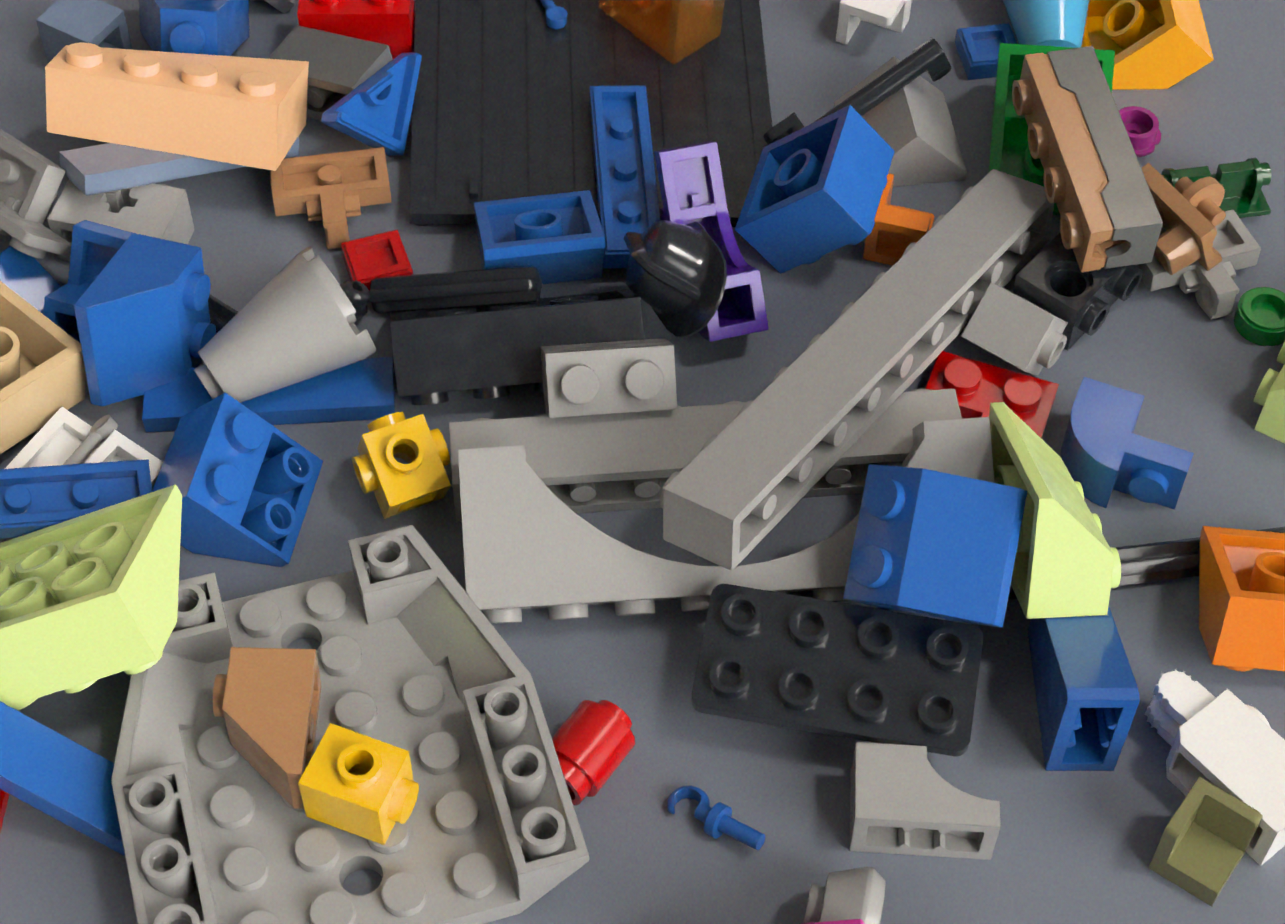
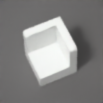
(884, 13)

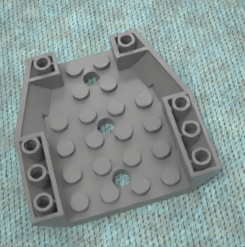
(396, 662)

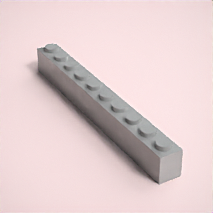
(852, 372)

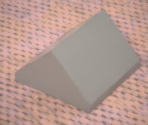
(917, 129)

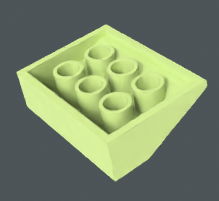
(89, 597)

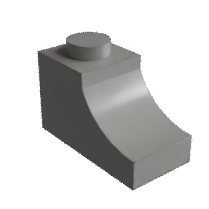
(912, 810)

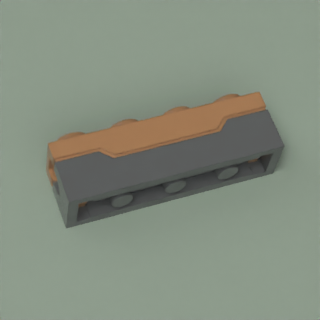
(1087, 159)

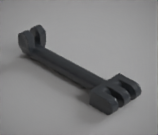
(925, 58)

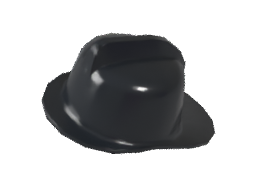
(677, 274)

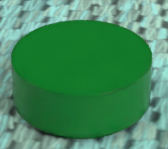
(1261, 316)

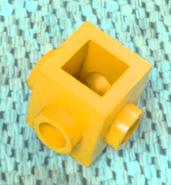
(400, 485)

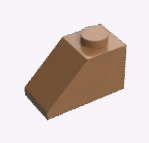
(272, 712)

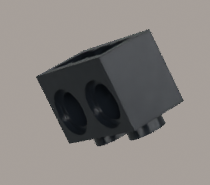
(1077, 297)

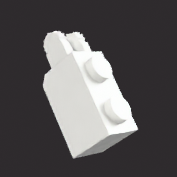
(1225, 746)

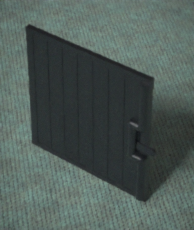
(510, 111)

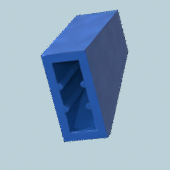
(194, 25)
(1082, 691)

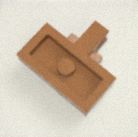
(331, 188)

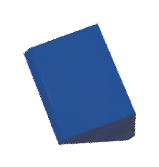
(549, 232)

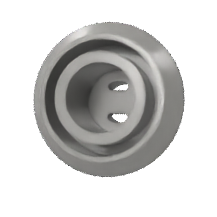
(847, 896)

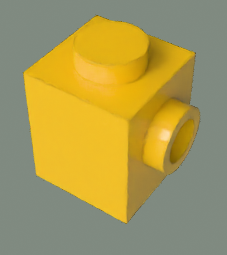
(358, 784)

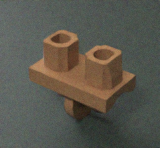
(1189, 217)

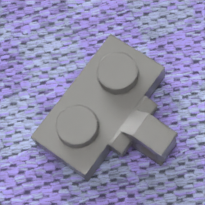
(1213, 288)

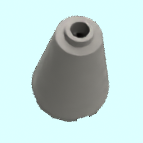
(285, 334)

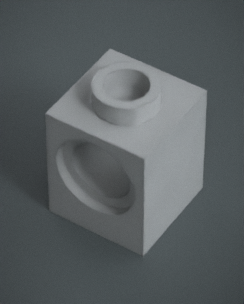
(1016, 330)

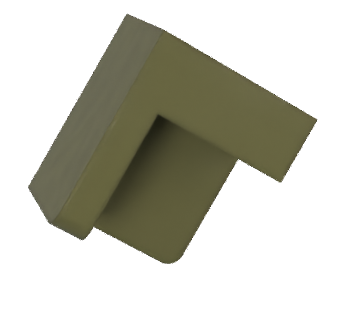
(1205, 841)

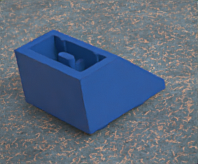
(238, 483)

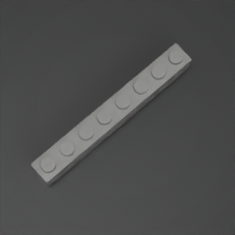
(628, 456)

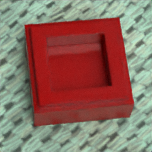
(375, 257)

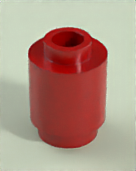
(592, 746)

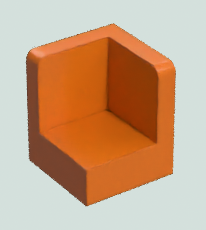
(894, 229)

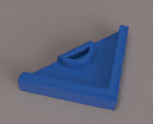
(380, 107)

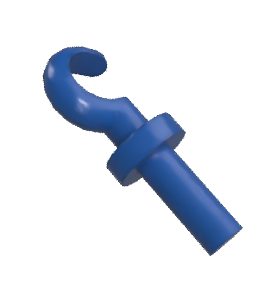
(716, 818)

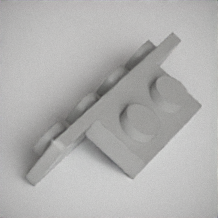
(26, 194)

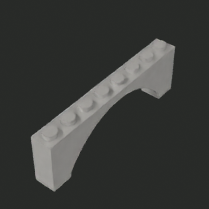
(539, 554)

